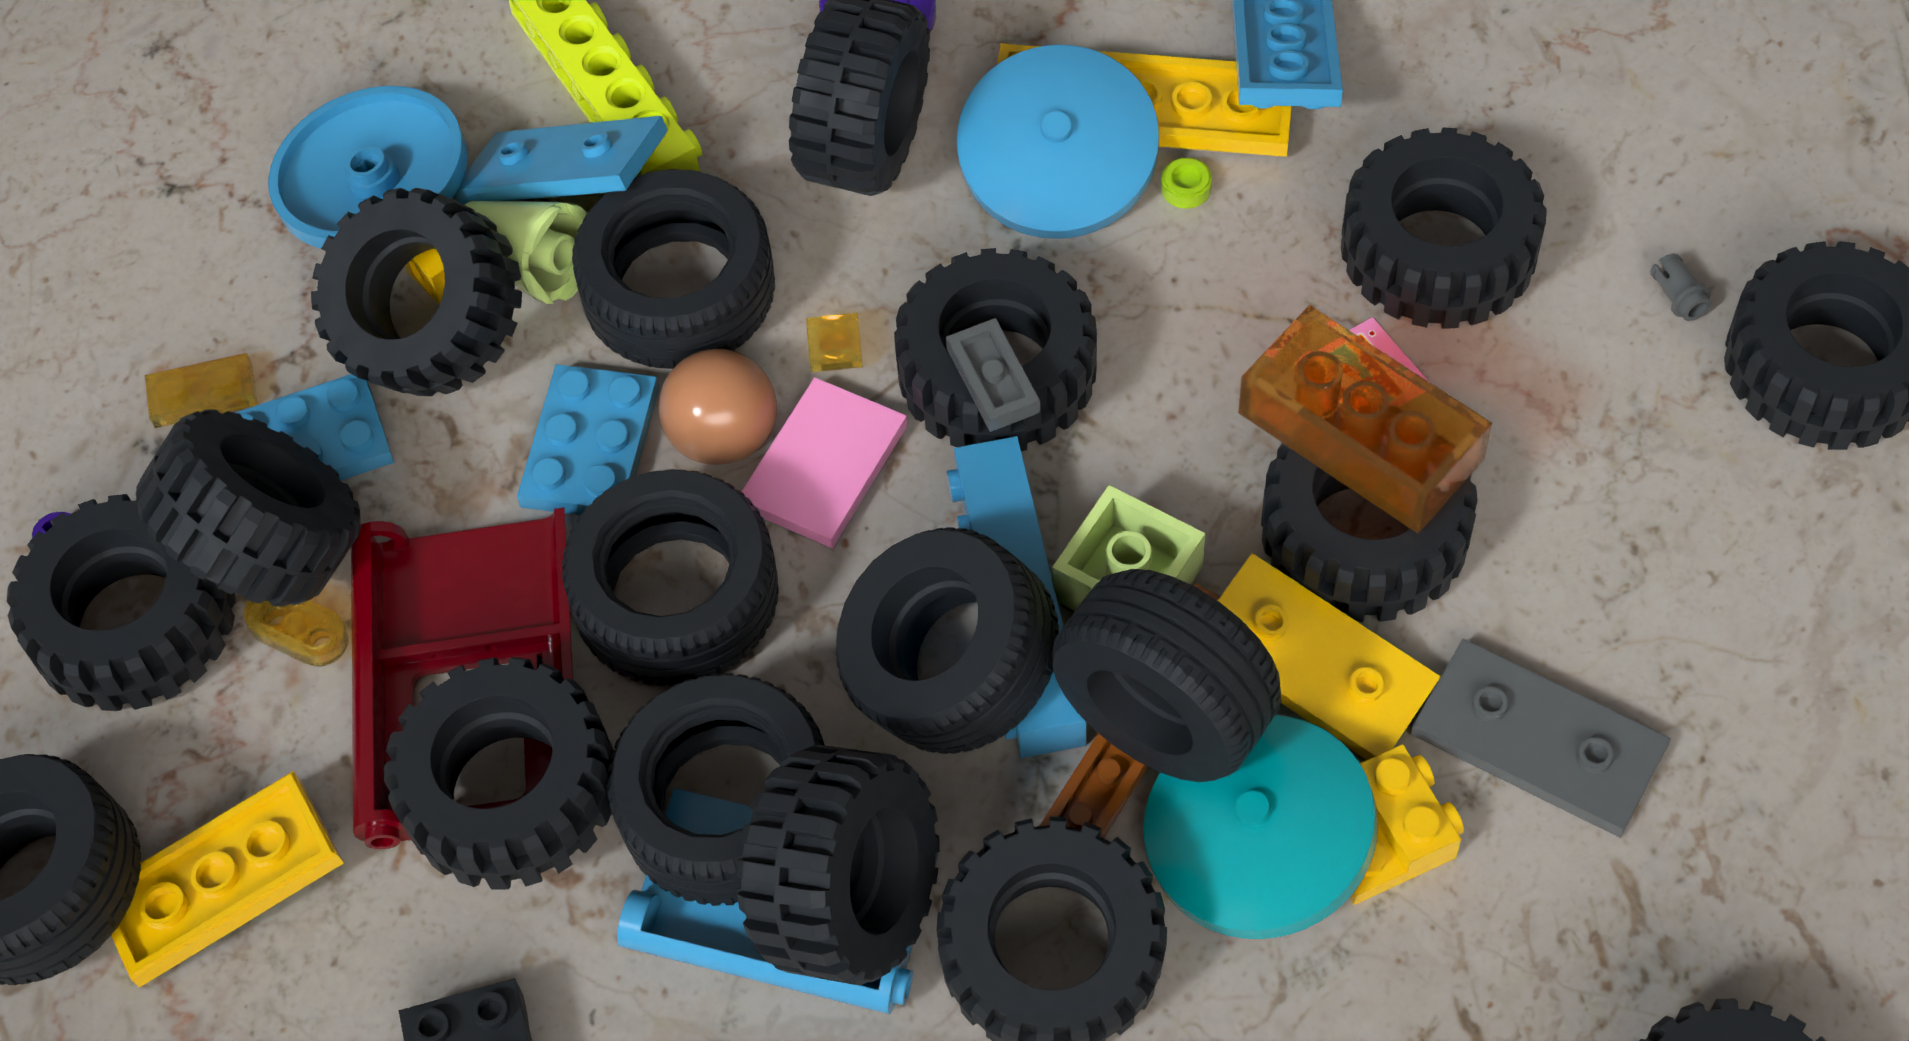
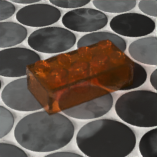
(1364, 418)

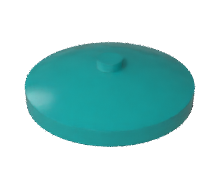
(1270, 841)

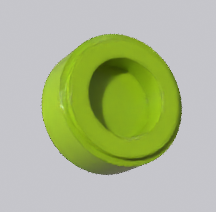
(1186, 183)

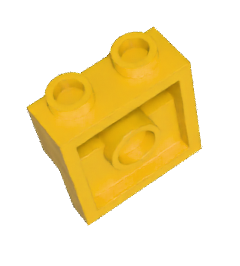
(1412, 825)

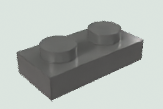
(993, 374)

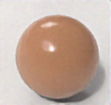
(717, 407)

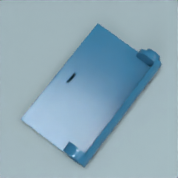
(716, 936)

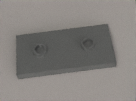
(1541, 737)

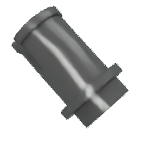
(1687, 296)

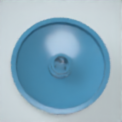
(1058, 141)
(360, 150)

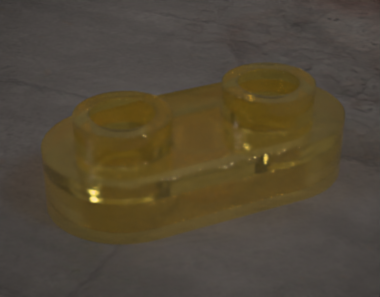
(299, 631)

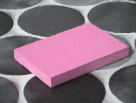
(824, 461)

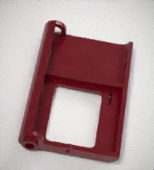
(441, 606)

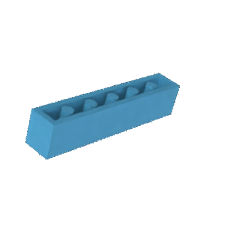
(1000, 505)

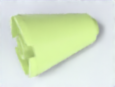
(541, 243)

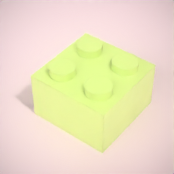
(1125, 536)

